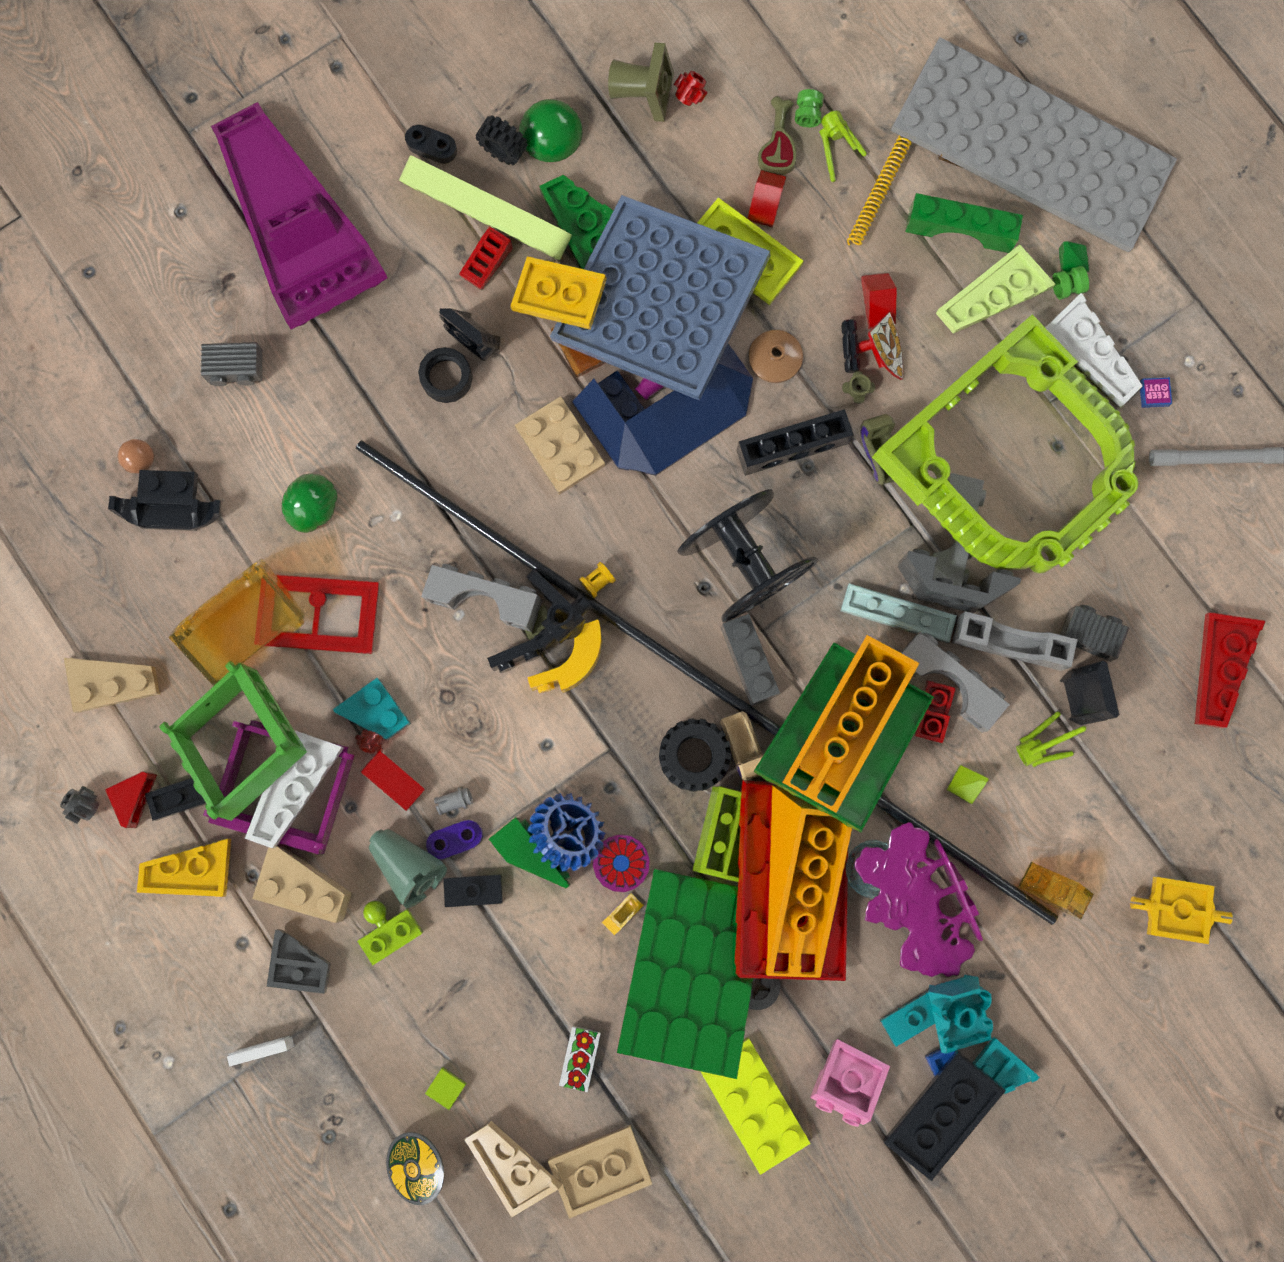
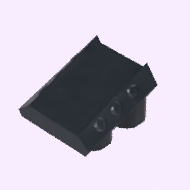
(469, 333)
(1090, 694)

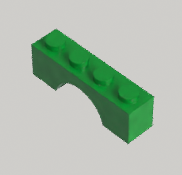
(992, 227)

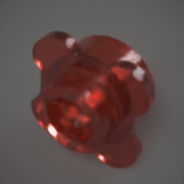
(369, 741)

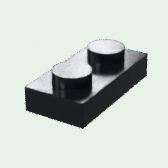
(505, 660)
(173, 799)

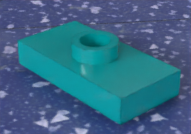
(909, 1019)

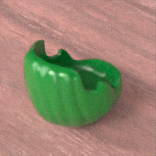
(309, 502)

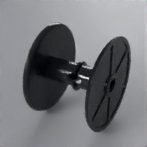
(747, 556)

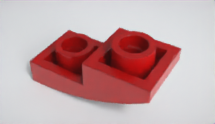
(937, 717)
(392, 780)

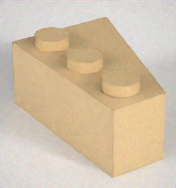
(298, 886)

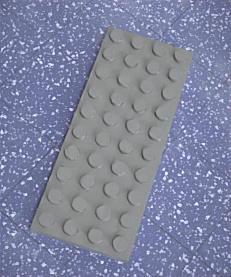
(1034, 145)

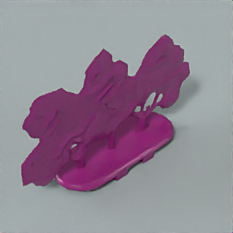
(912, 901)

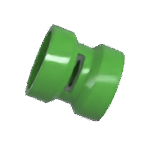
(809, 106)
(1071, 282)

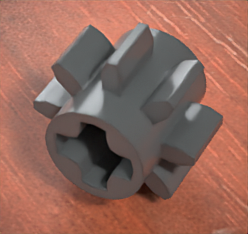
(79, 804)

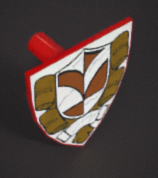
(885, 346)

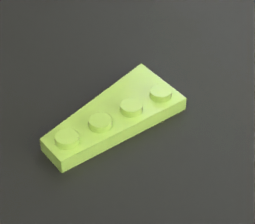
(998, 289)

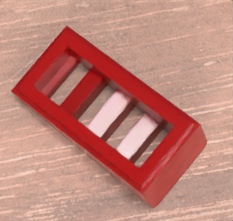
(484, 244)

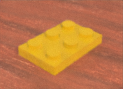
(558, 292)

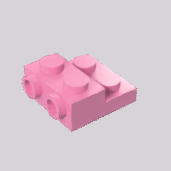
(850, 1084)

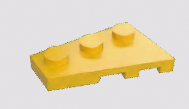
(191, 872)

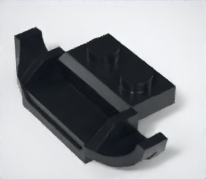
(166, 502)

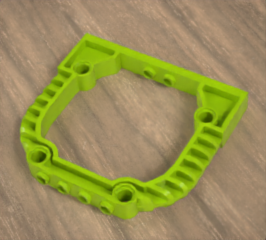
(1022, 353)

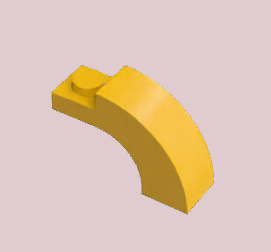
(578, 666)

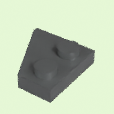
(296, 966)

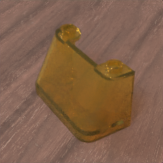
(237, 621)

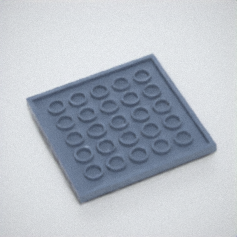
(666, 296)

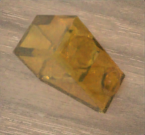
(1056, 890)

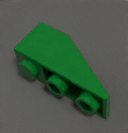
(514, 847)

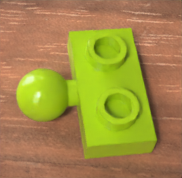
(389, 934)

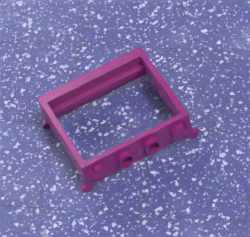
(293, 837)

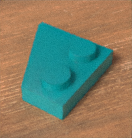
(374, 710)
(1004, 1066)

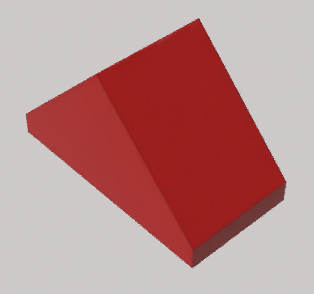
(766, 198)
(879, 297)
(129, 798)

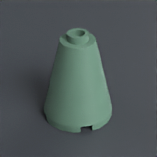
(406, 866)

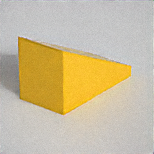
(622, 913)

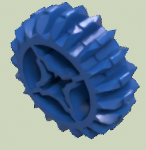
(558, 812)

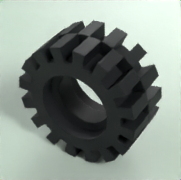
(501, 140)

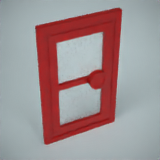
(337, 614)

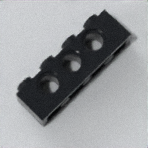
(794, 442)

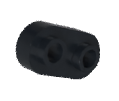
(428, 144)

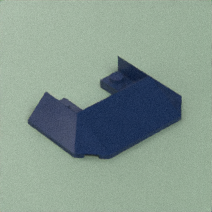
(669, 428)

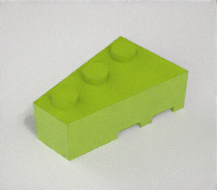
(720, 836)

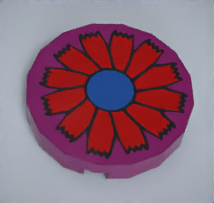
(621, 863)

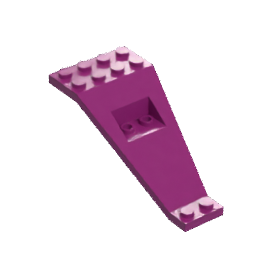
(299, 231)

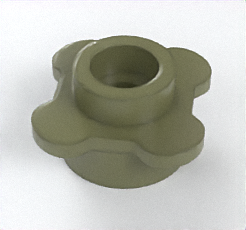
(861, 380)

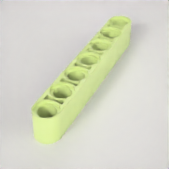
(485, 207)

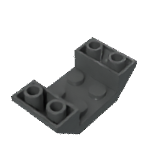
(918, 572)

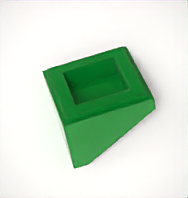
(1072, 256)

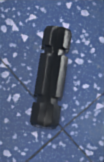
(850, 346)

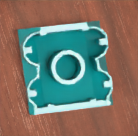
(961, 1013)

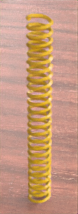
(878, 192)

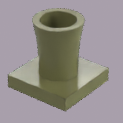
(644, 81)

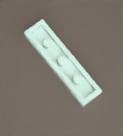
(898, 613)

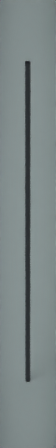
(684, 667)

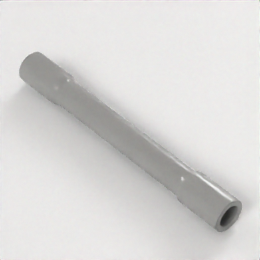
(1174, 457)

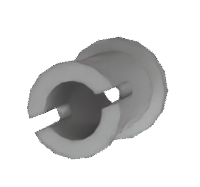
(454, 800)

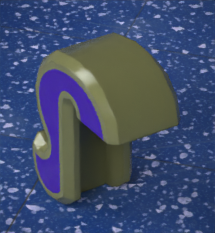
(874, 434)

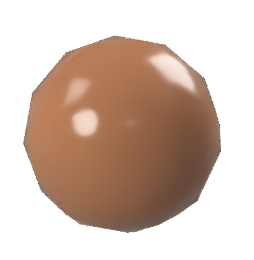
(135, 456)

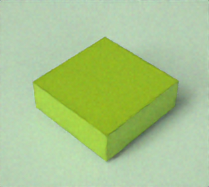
(445, 1088)

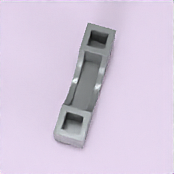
(953, 561)
(450, 588)
(1031, 647)
(979, 703)

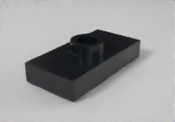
(473, 890)

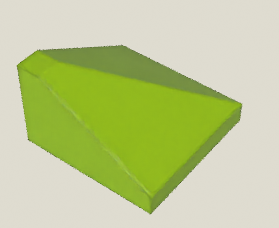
(967, 784)

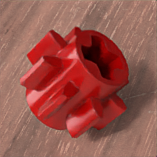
(690, 88)

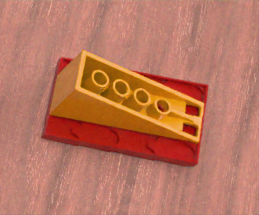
(790, 888)

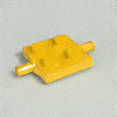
(1181, 910)

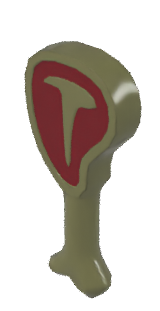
(780, 152)

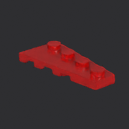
(1223, 665)

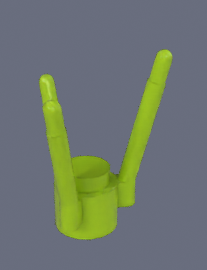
(836, 128)
(1032, 750)

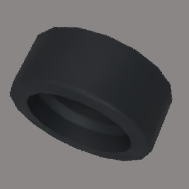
(433, 358)

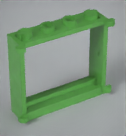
(288, 745)

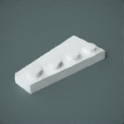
(1097, 358)
(291, 791)

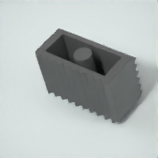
(232, 363)
(1094, 632)

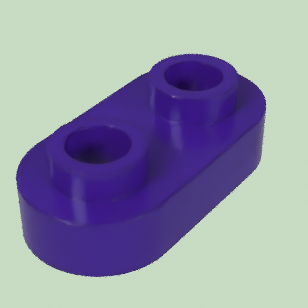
(454, 839)

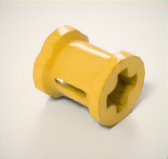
(597, 579)

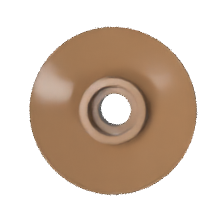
(774, 368)

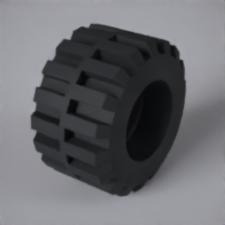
(669, 755)

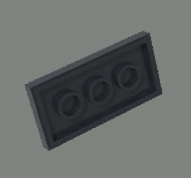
(944, 1115)

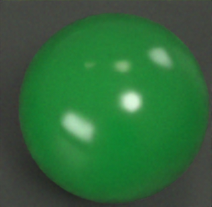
(551, 130)

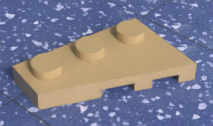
(107, 683)
(510, 1169)

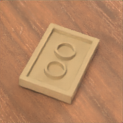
(560, 445)
(600, 1171)

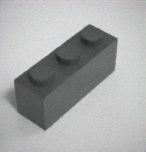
(750, 660)

